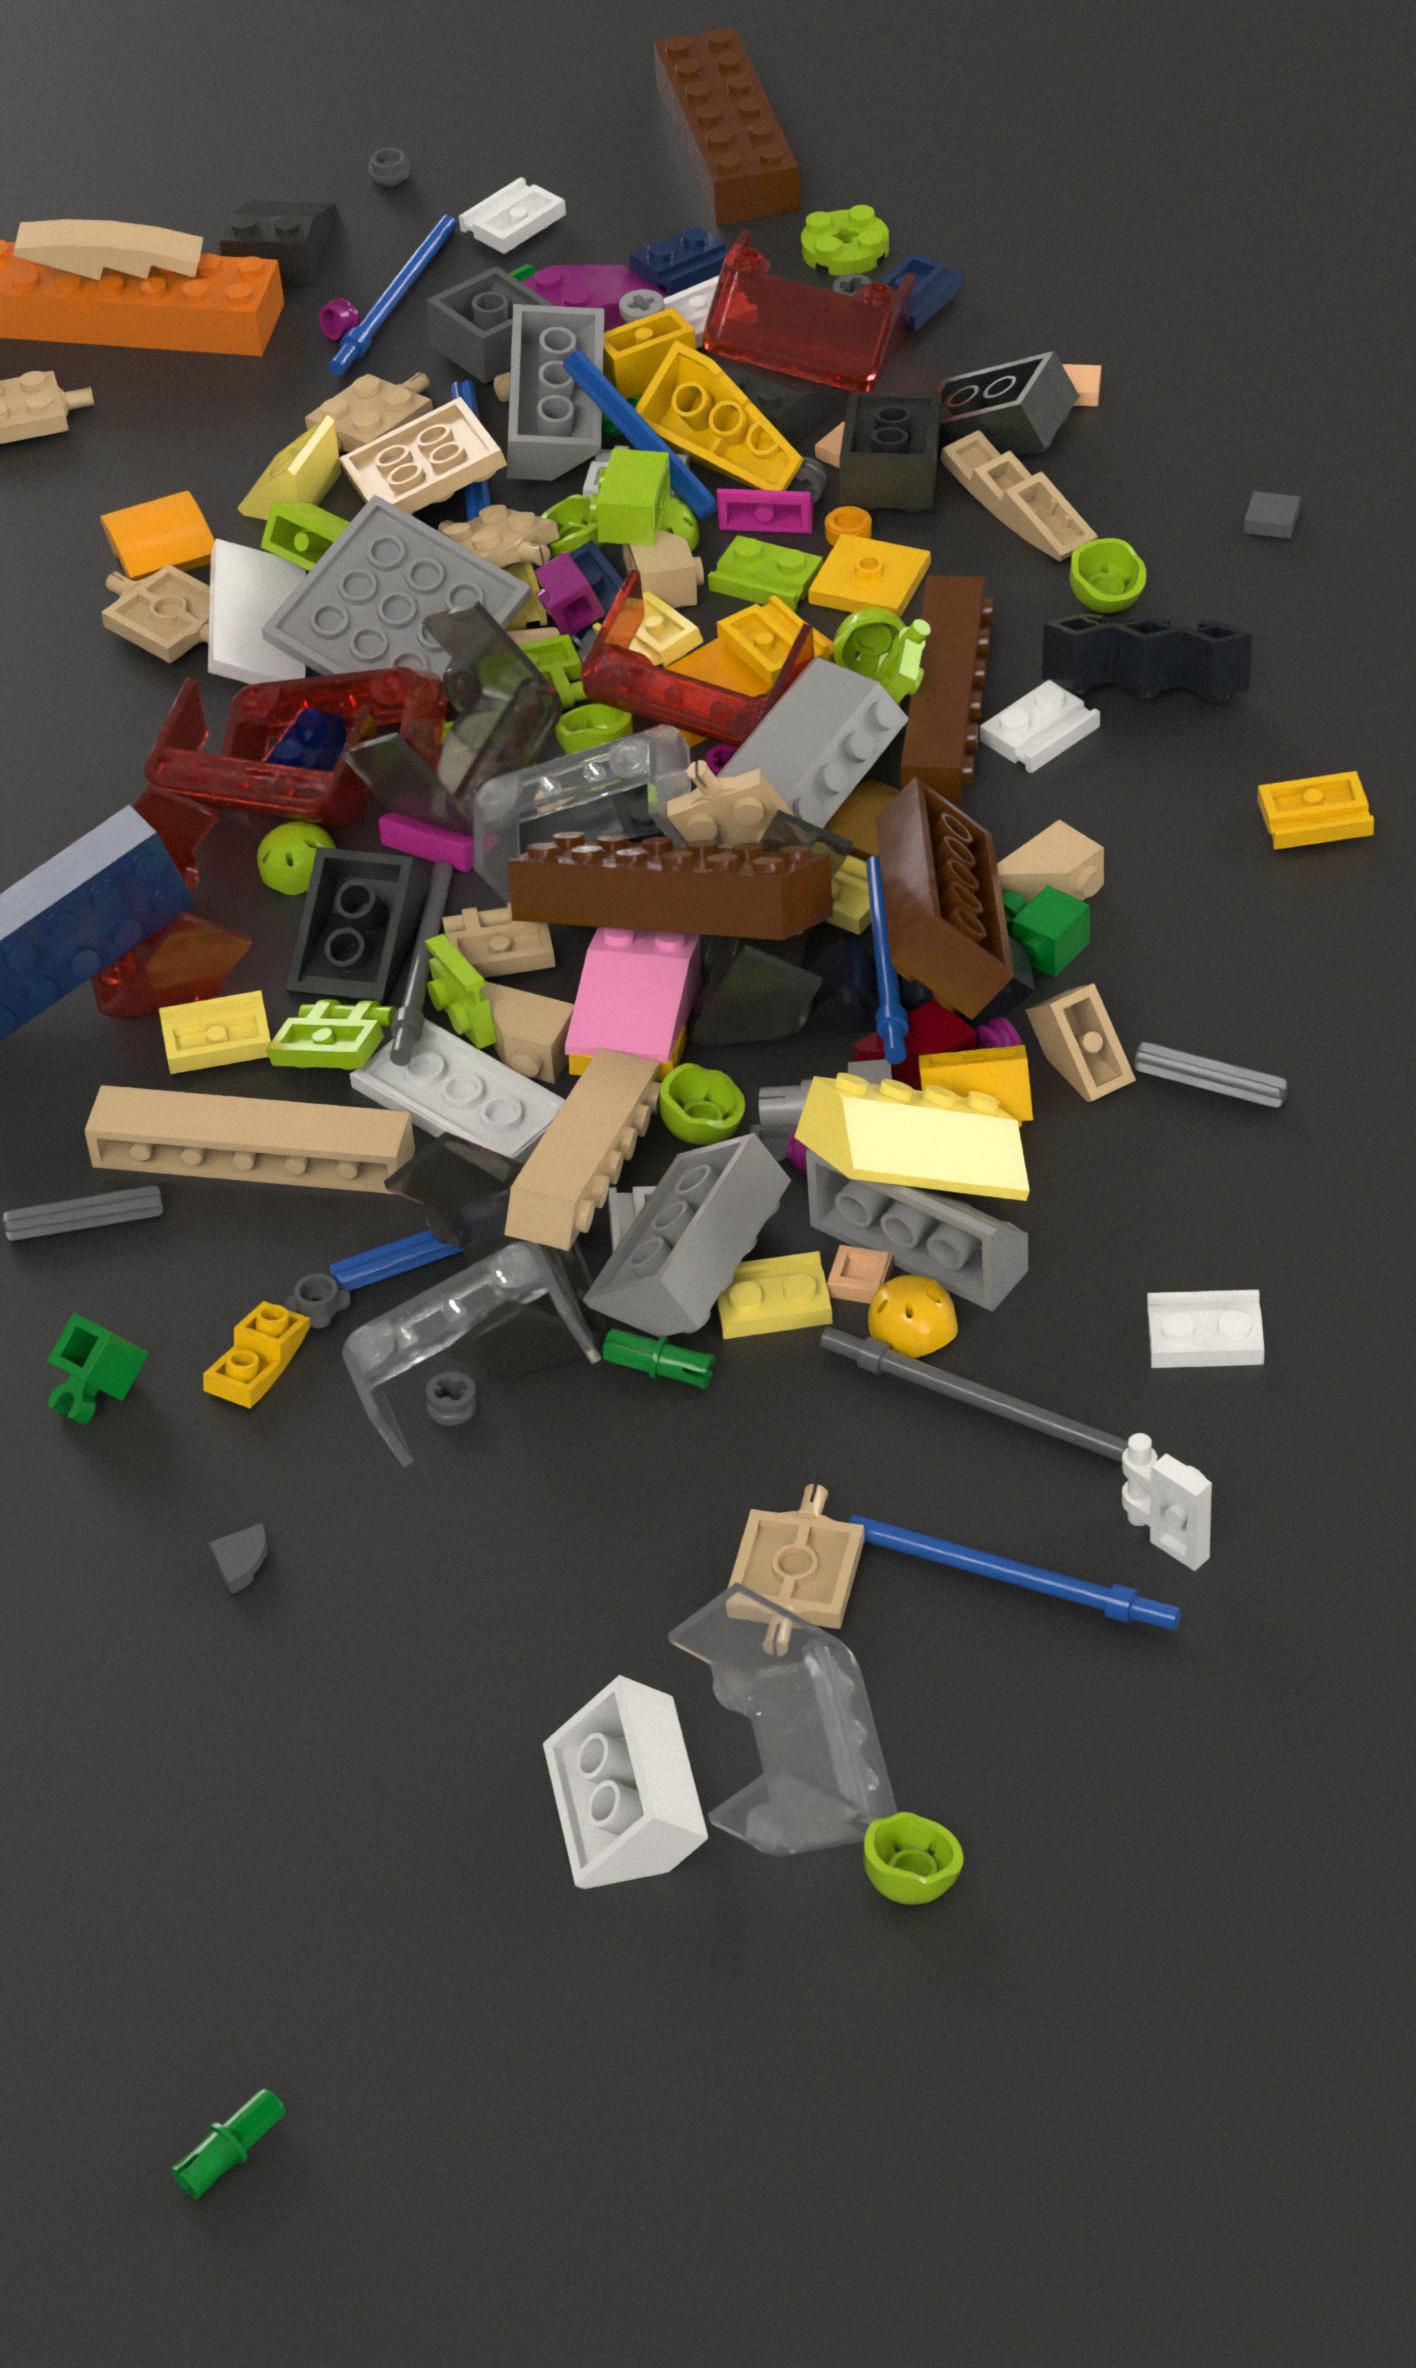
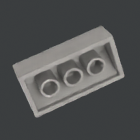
(550, 415)
(820, 739)
(922, 1229)
(690, 1237)

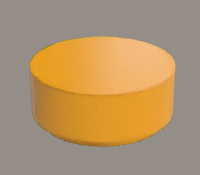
(849, 521)

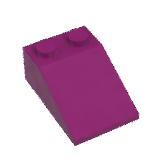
(589, 288)

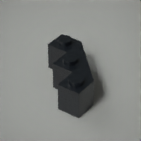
(1147, 656)
(851, 988)

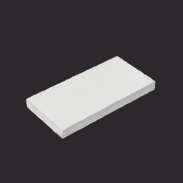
(244, 595)
(461, 1092)

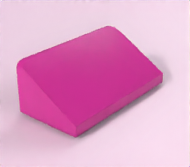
(765, 510)
(427, 841)

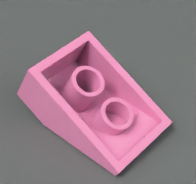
(635, 992)

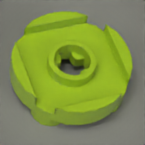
(825, 238)

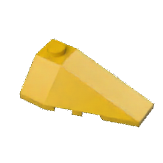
(715, 423)

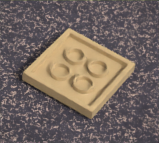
(425, 459)

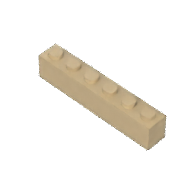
(248, 1139)
(583, 1150)

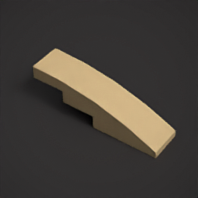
(91, 245)
(1017, 498)

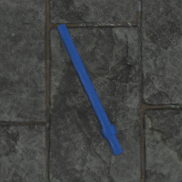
(358, 338)
(891, 1016)
(1118, 1602)

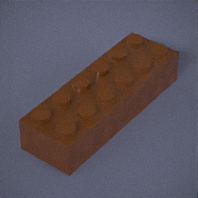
(727, 126)
(671, 886)
(943, 900)

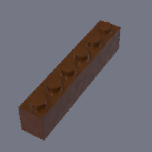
(947, 699)

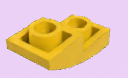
(260, 1353)

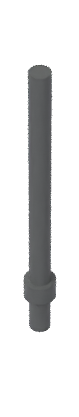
(409, 1019)
(878, 1357)

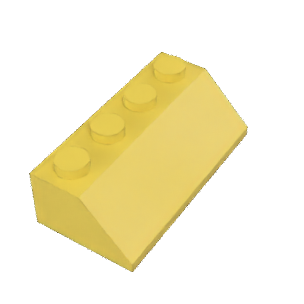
(914, 1136)

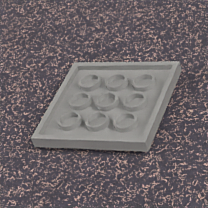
(375, 589)

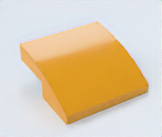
(159, 534)

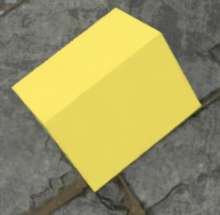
(298, 472)

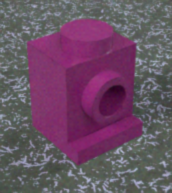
(567, 595)

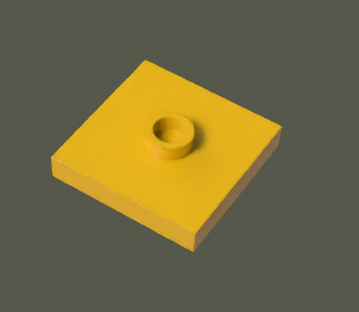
(869, 575)

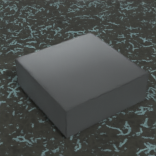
(1272, 515)

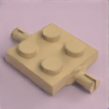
(36, 406)
(373, 409)
(505, 535)
(160, 612)
(725, 808)
(801, 1559)

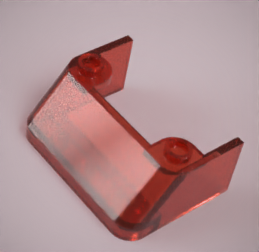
(802, 326)
(632, 684)
(396, 694)
(252, 785)
(188, 955)

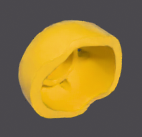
(912, 1315)

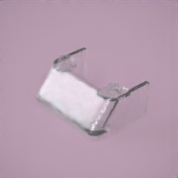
(648, 757)
(443, 1316)
(808, 1721)

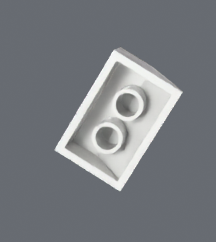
(624, 1786)

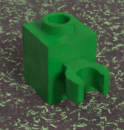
(1050, 926)
(95, 1362)

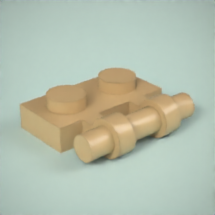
(497, 943)

